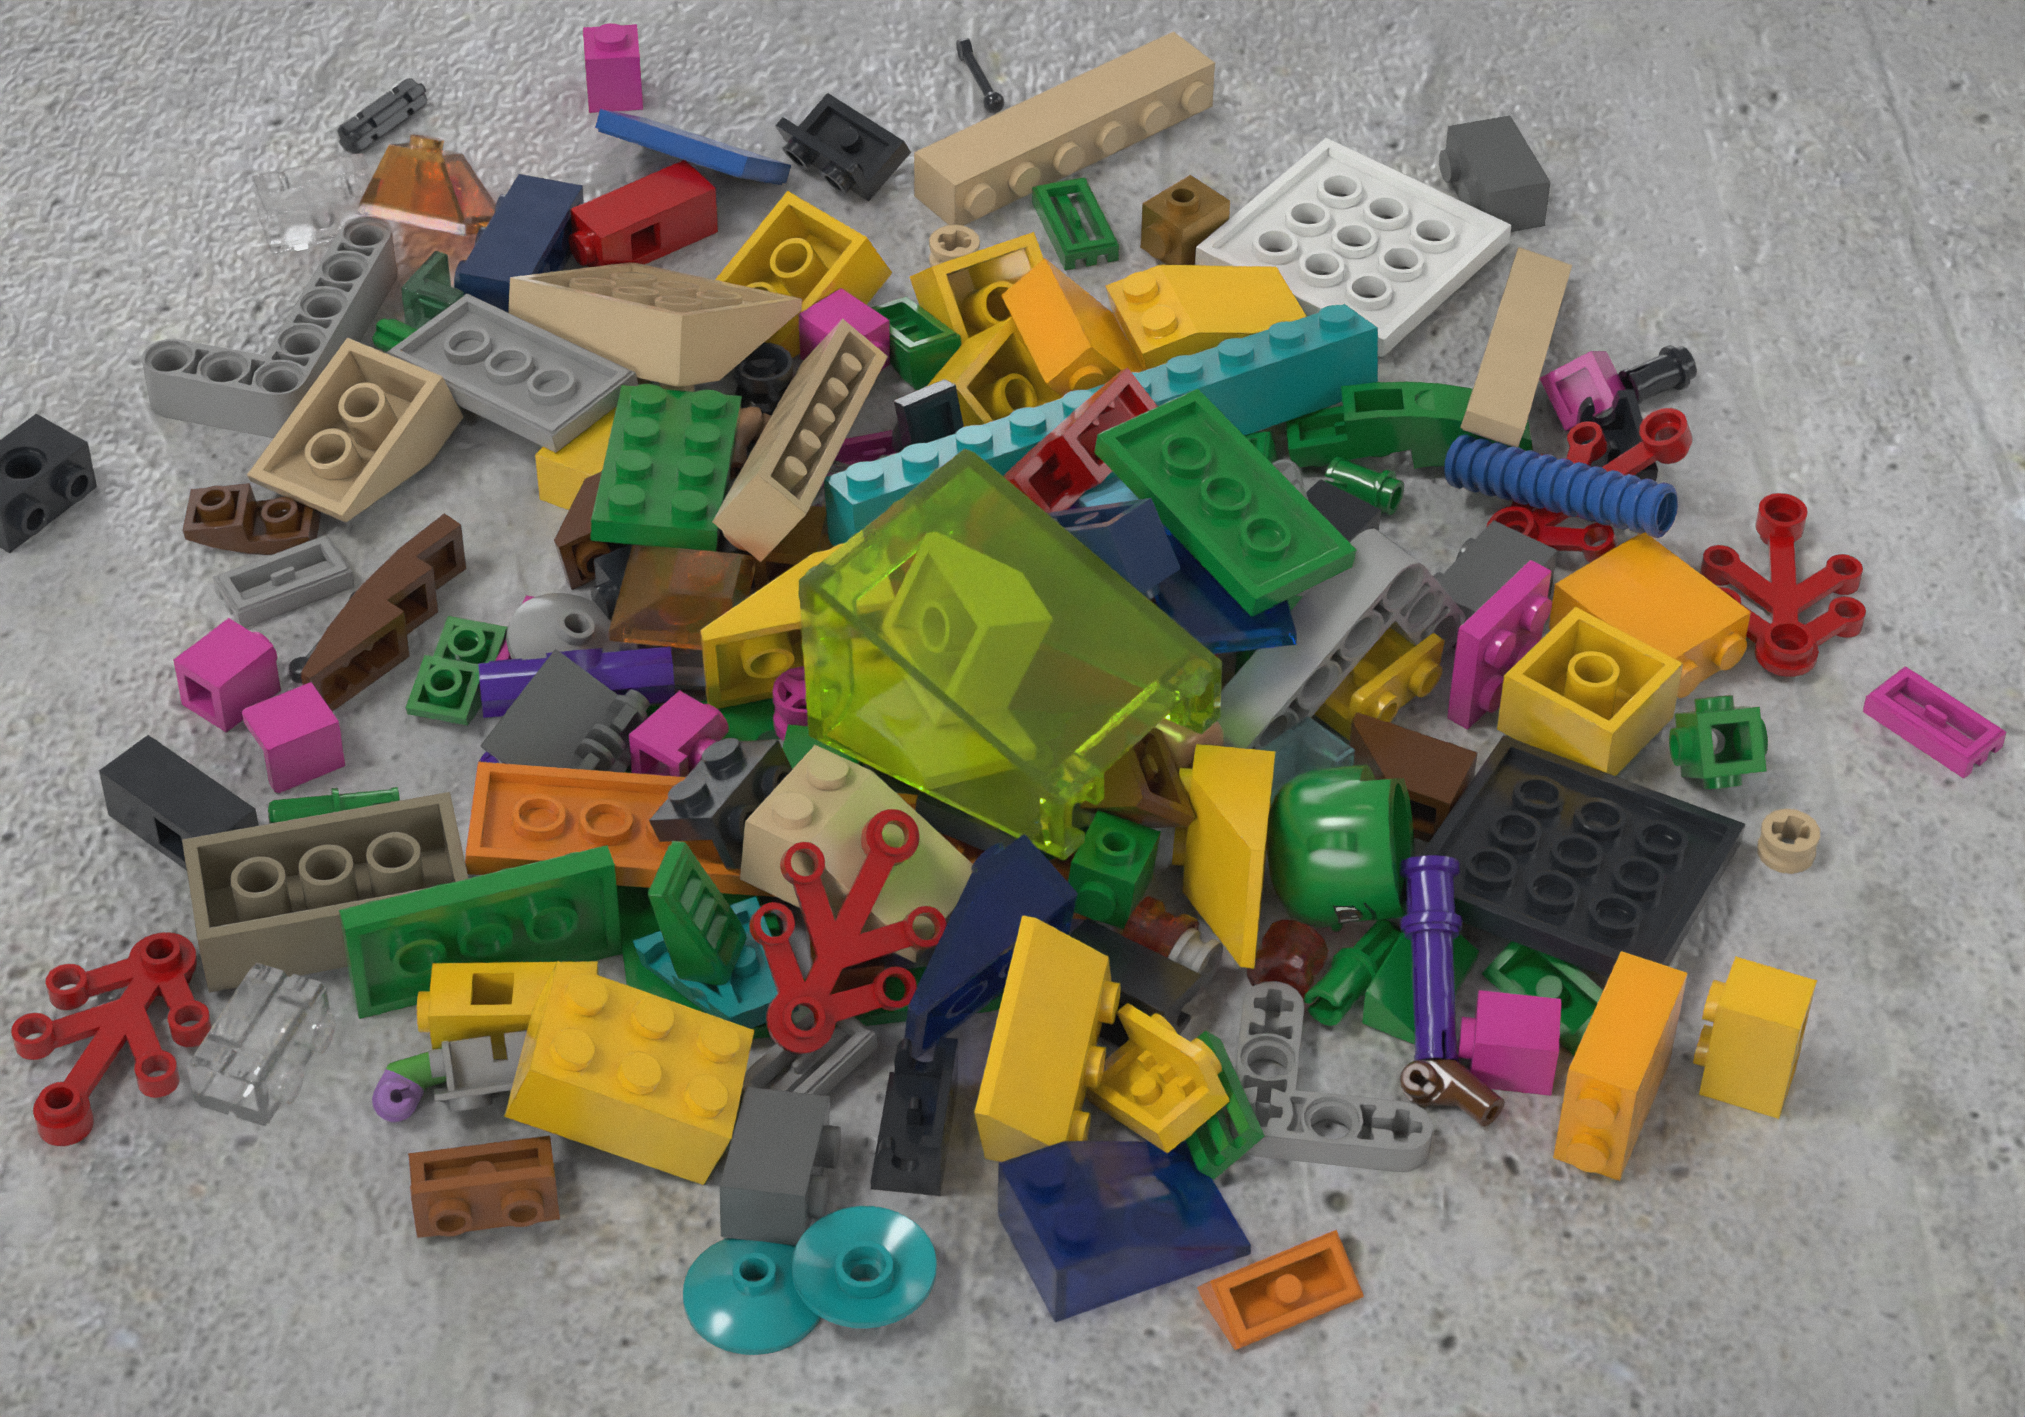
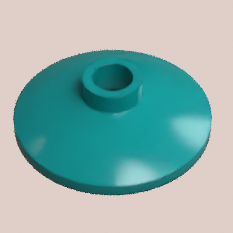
(864, 1245)
(743, 1313)

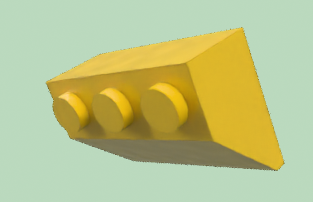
(1045, 1044)

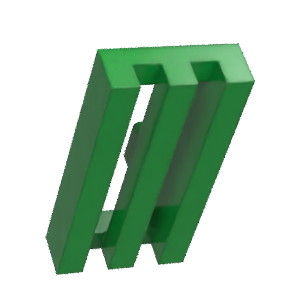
(1083, 248)
(1249, 1130)

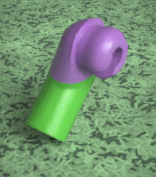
(403, 1087)

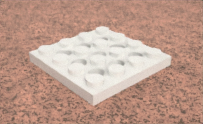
(1313, 193)

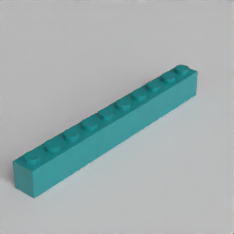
(1249, 379)

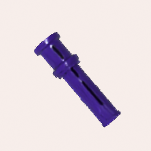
(1431, 928)

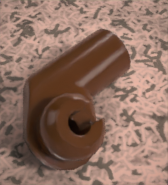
(1450, 1084)

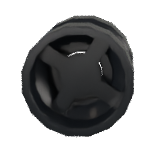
(764, 377)

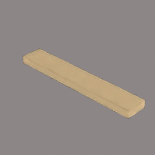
(1516, 348)

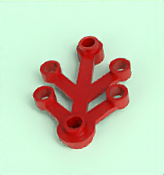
(1664, 439)
(1785, 644)
(839, 940)
(155, 967)

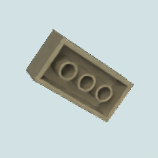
(279, 886)

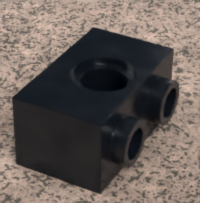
(40, 478)

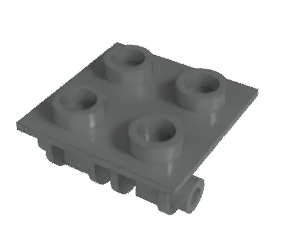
(567, 721)

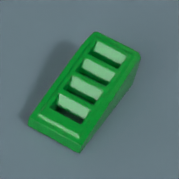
(917, 341)
(695, 919)

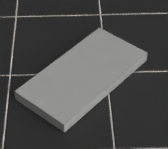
(516, 372)

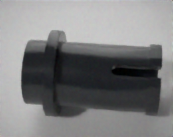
(1669, 370)

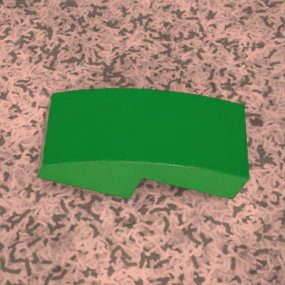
(449, 680)

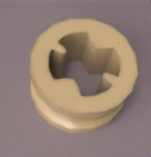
(952, 242)
(1791, 825)

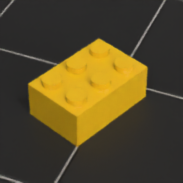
(630, 1073)

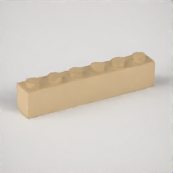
(1063, 129)
(800, 441)

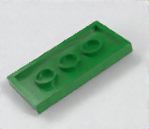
(666, 468)
(1225, 502)
(520, 914)

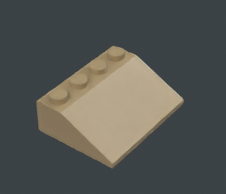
(653, 319)

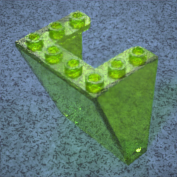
(991, 656)

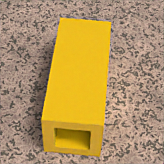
(483, 1000)

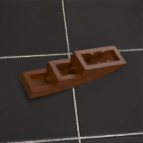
(374, 624)

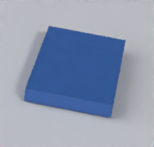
(692, 147)

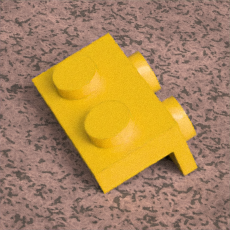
(1384, 680)
(1159, 1081)

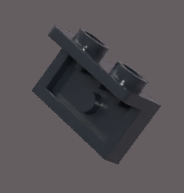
(844, 147)
(722, 795)

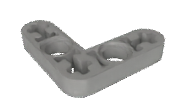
(1296, 1111)

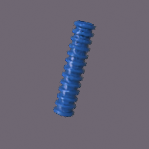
(1561, 486)

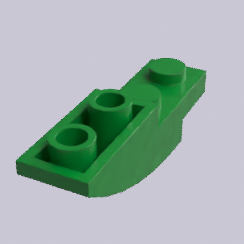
(1383, 421)

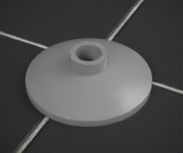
(557, 623)

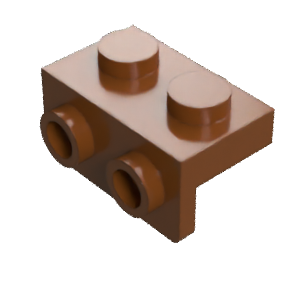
(483, 1187)

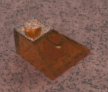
(427, 189)
(677, 593)

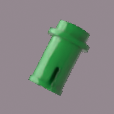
(1366, 484)

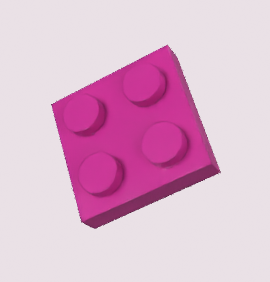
(1495, 641)

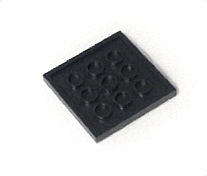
(1580, 859)

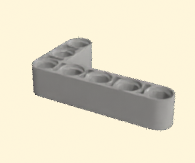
(261, 391)
(1334, 631)

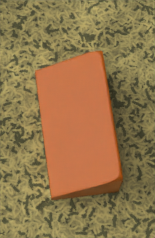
(1282, 1290)

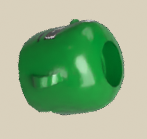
(1340, 846)

